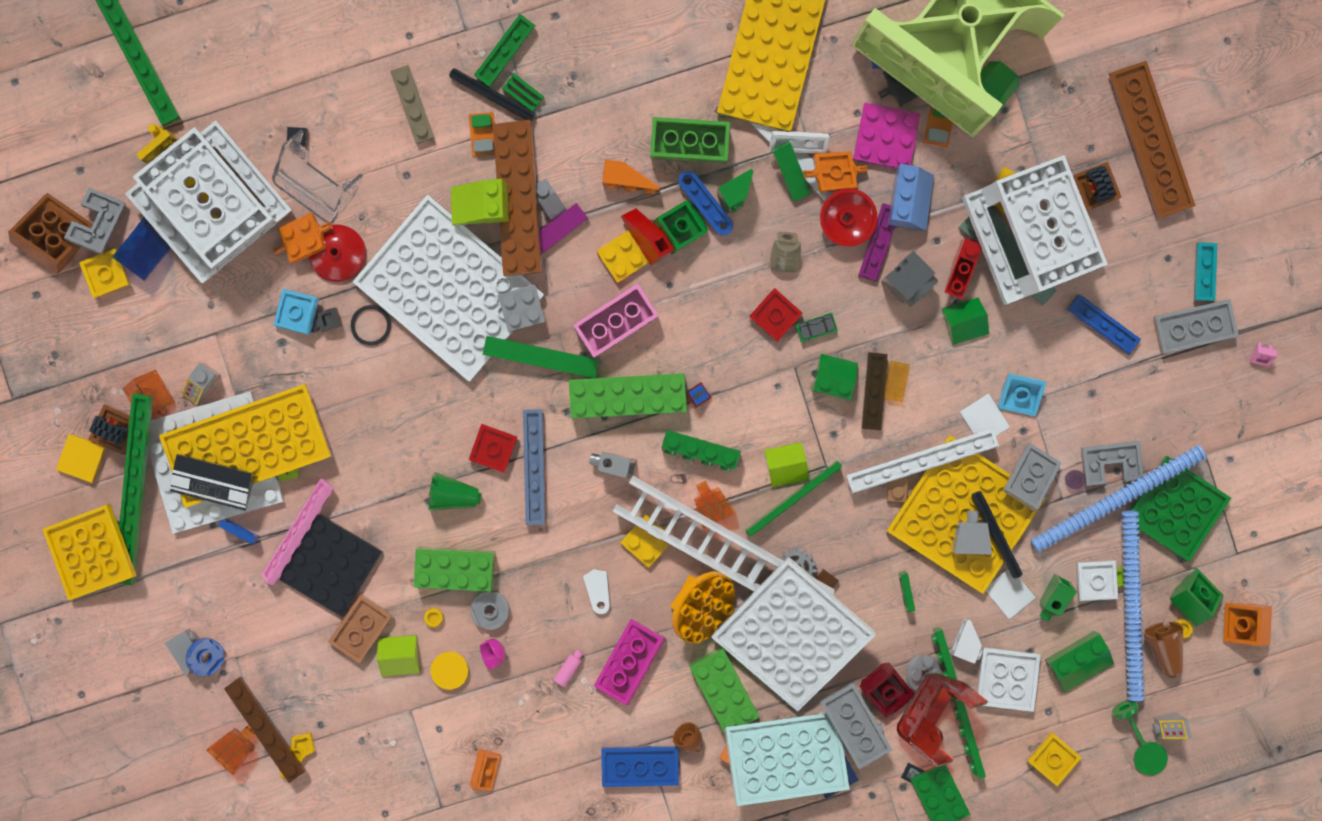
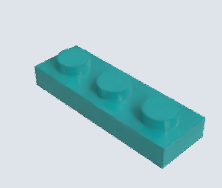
(1205, 271)

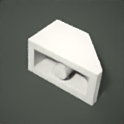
(967, 644)

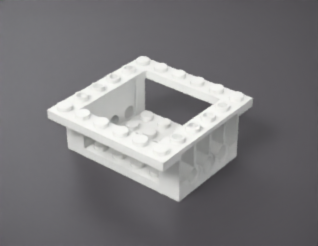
(1021, 200)
(188, 225)

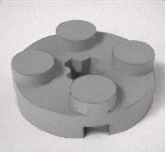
(487, 620)
(916, 666)

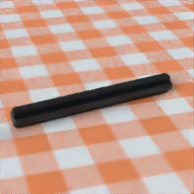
(491, 94)
(997, 534)

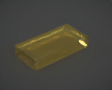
(896, 381)

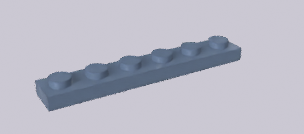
(534, 467)

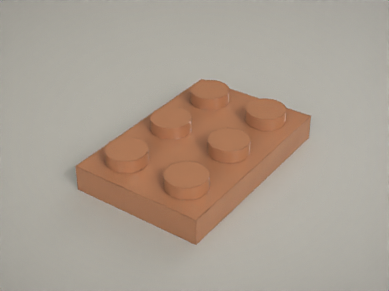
(360, 628)

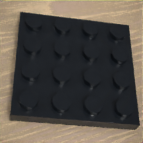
(330, 565)

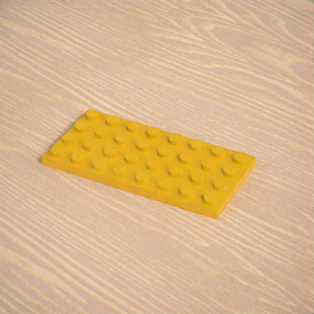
(770, 61)
(257, 437)

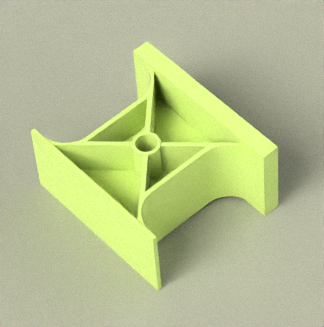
(946, 47)

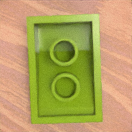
(480, 202)

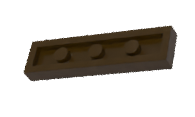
(874, 391)

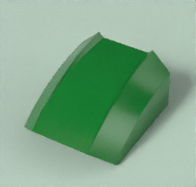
(999, 81)
(681, 225)

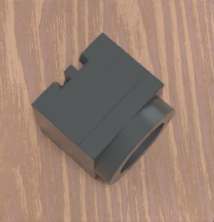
(910, 279)

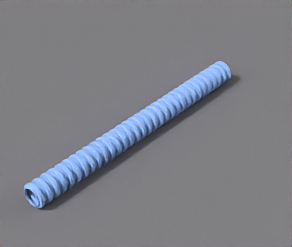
(1120, 497)
(1133, 606)

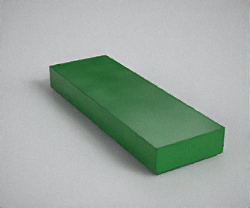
(791, 171)

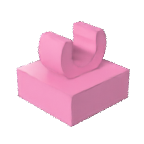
(1263, 356)

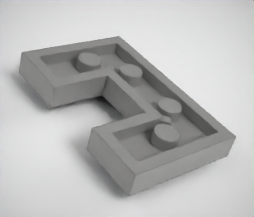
(98, 236)
(1097, 456)

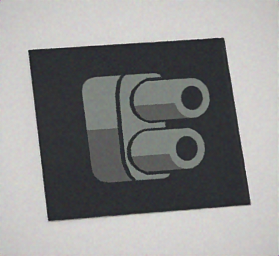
(910, 771)

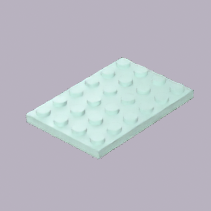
(785, 759)

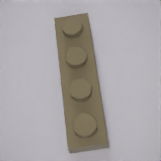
(412, 104)

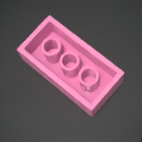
(616, 320)

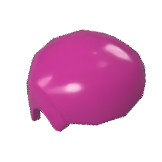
(492, 653)

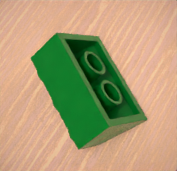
(1080, 661)

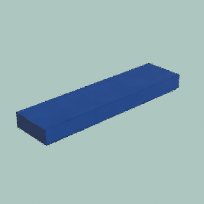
(1103, 324)

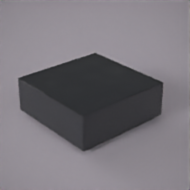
(291, 131)

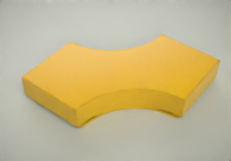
(302, 746)

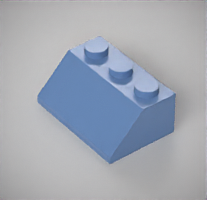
(911, 198)

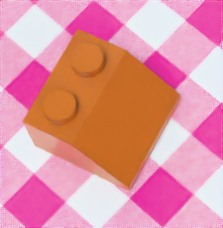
(1247, 624)

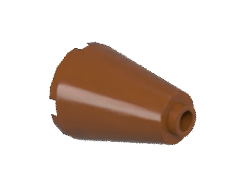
(1166, 646)

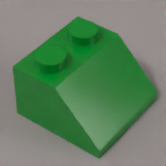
(734, 193)
(835, 377)
(1197, 597)

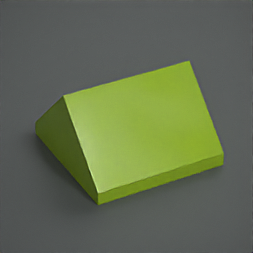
(786, 464)
(398, 655)

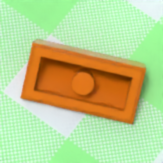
(485, 770)

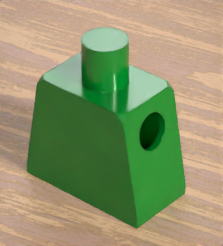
(1061, 592)

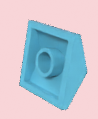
(1021, 394)

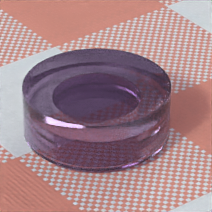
(1074, 479)

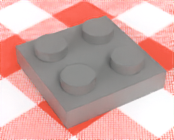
(521, 308)

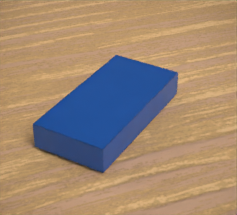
(238, 531)

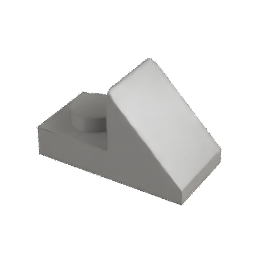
(549, 200)

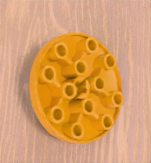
(702, 606)

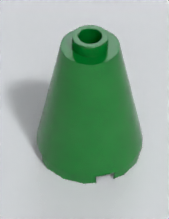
(451, 494)

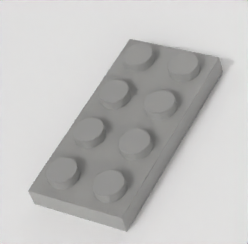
(1196, 326)
(856, 725)

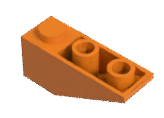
(622, 175)

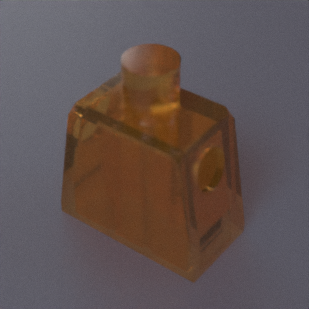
(712, 503)
(233, 749)

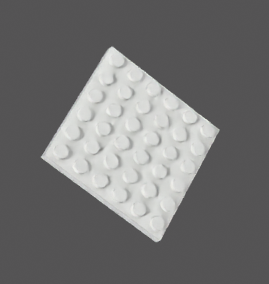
(180, 518)
(793, 634)

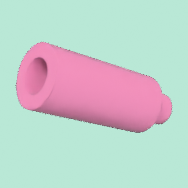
(568, 668)

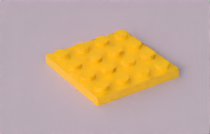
(89, 552)

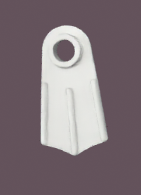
(597, 588)

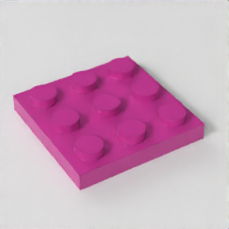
(886, 136)

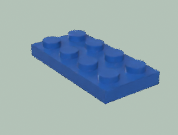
(640, 766)

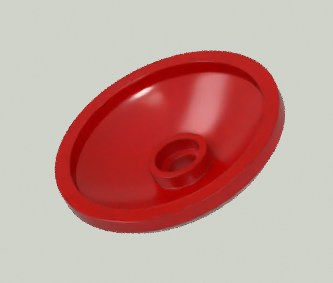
(861, 215)
(350, 254)

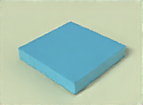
(296, 311)

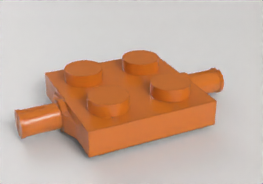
(834, 171)
(302, 238)

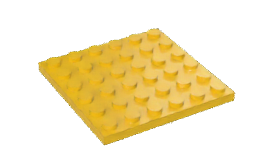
(942, 499)

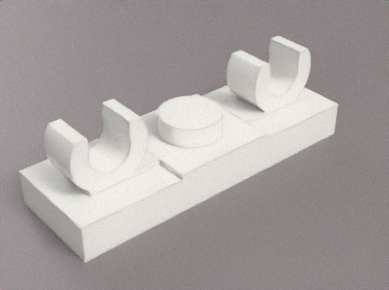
(801, 141)

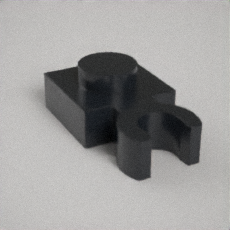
(327, 320)

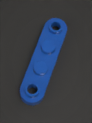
(705, 203)

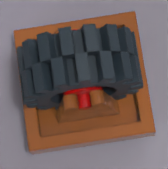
(1097, 186)
(111, 429)

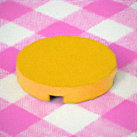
(449, 670)

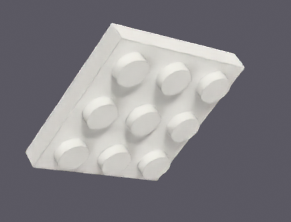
(1008, 678)

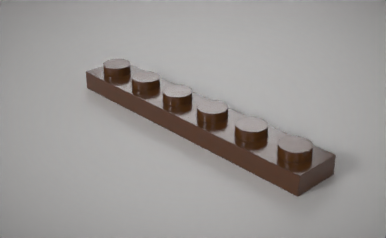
(265, 729)

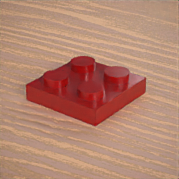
(775, 314)
(493, 448)

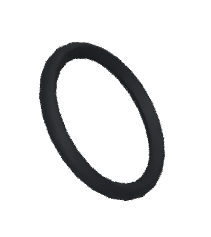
(353, 323)

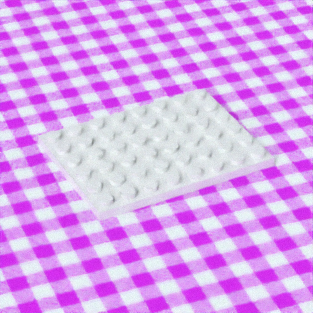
(442, 286)

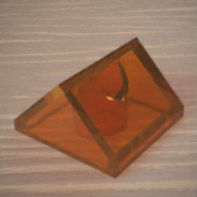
(152, 385)

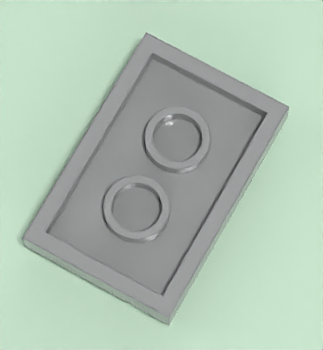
(1032, 477)

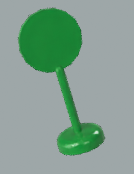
(1150, 756)

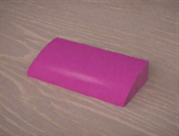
(629, 662)

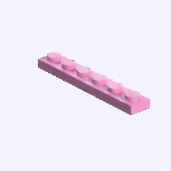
(296, 532)

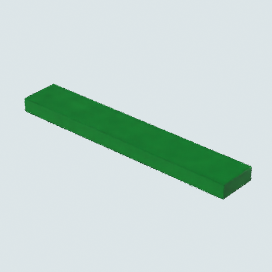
(540, 357)
(793, 498)

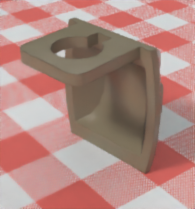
(786, 253)

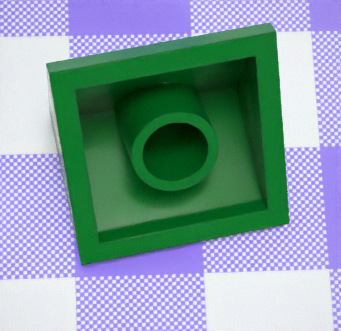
(966, 320)

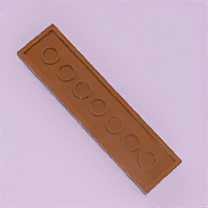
(1151, 139)
(517, 167)

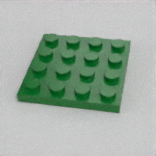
(1180, 512)

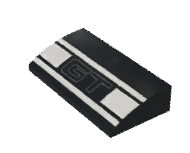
(211, 481)

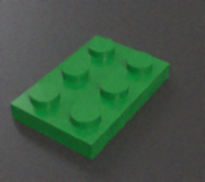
(940, 795)

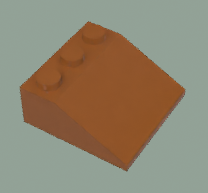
(43, 231)

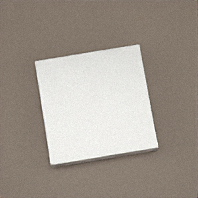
(1097, 580)

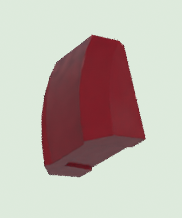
(886, 689)

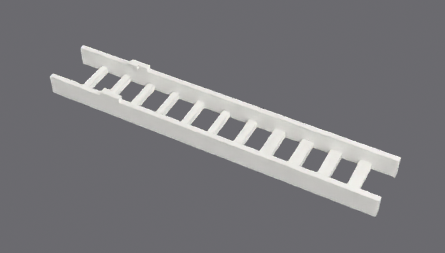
(713, 526)

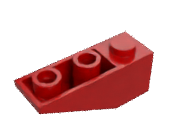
(648, 236)
(962, 268)

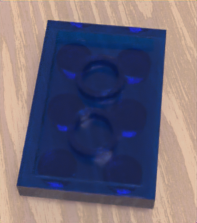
(142, 250)

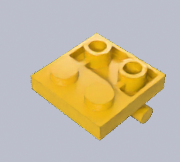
(162, 140)

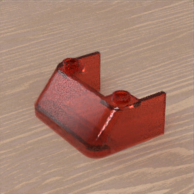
(924, 710)

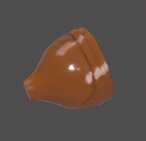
(688, 737)

